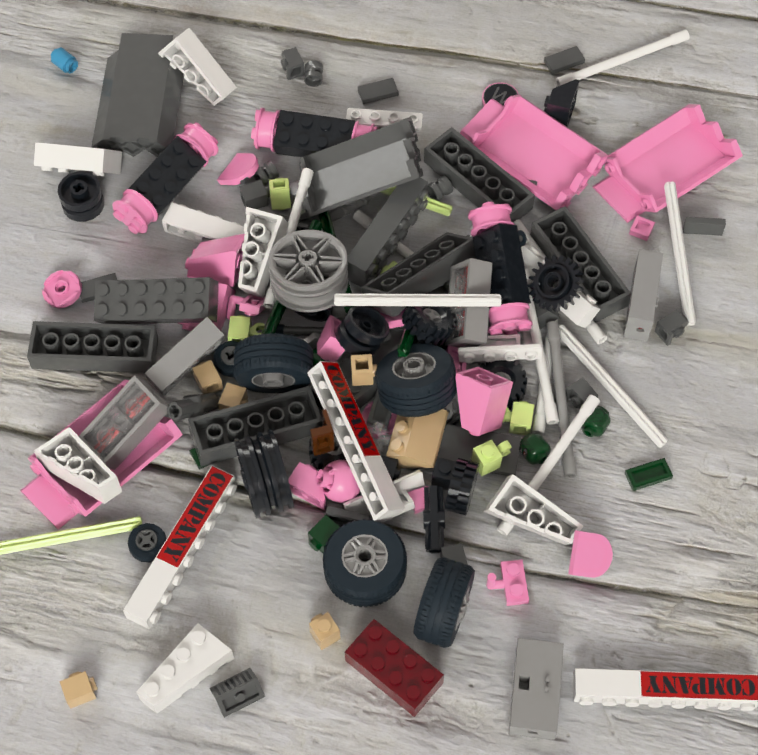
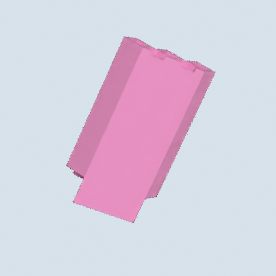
(535, 148)
(675, 150)
(61, 500)

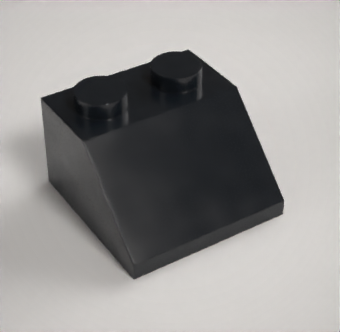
(562, 102)

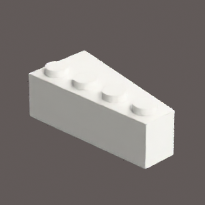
(199, 66)
(77, 159)
(261, 233)
(78, 465)
(530, 510)
(188, 664)

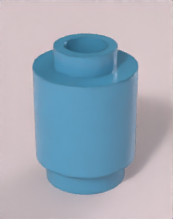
(64, 60)

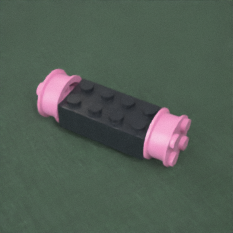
(302, 133)
(165, 178)
(498, 242)

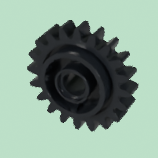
(569, 280)

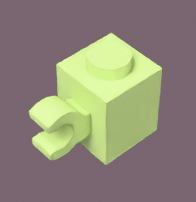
(280, 193)
(241, 328)
(520, 417)
(490, 456)

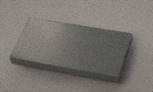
(459, 444)

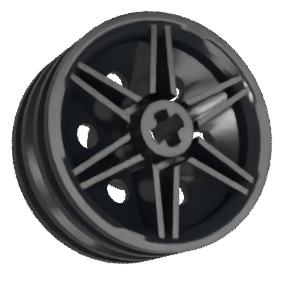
(264, 473)

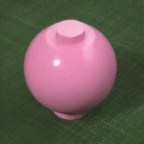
(337, 481)

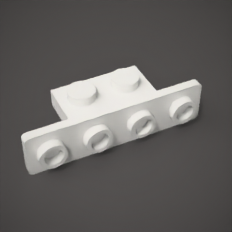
(382, 117)
(500, 348)
(403, 486)

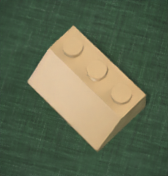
(417, 440)

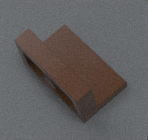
(322, 437)

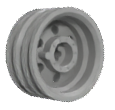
(308, 270)

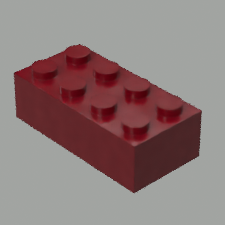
(394, 667)

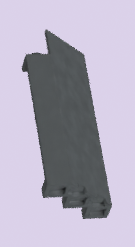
(138, 97)
(360, 167)

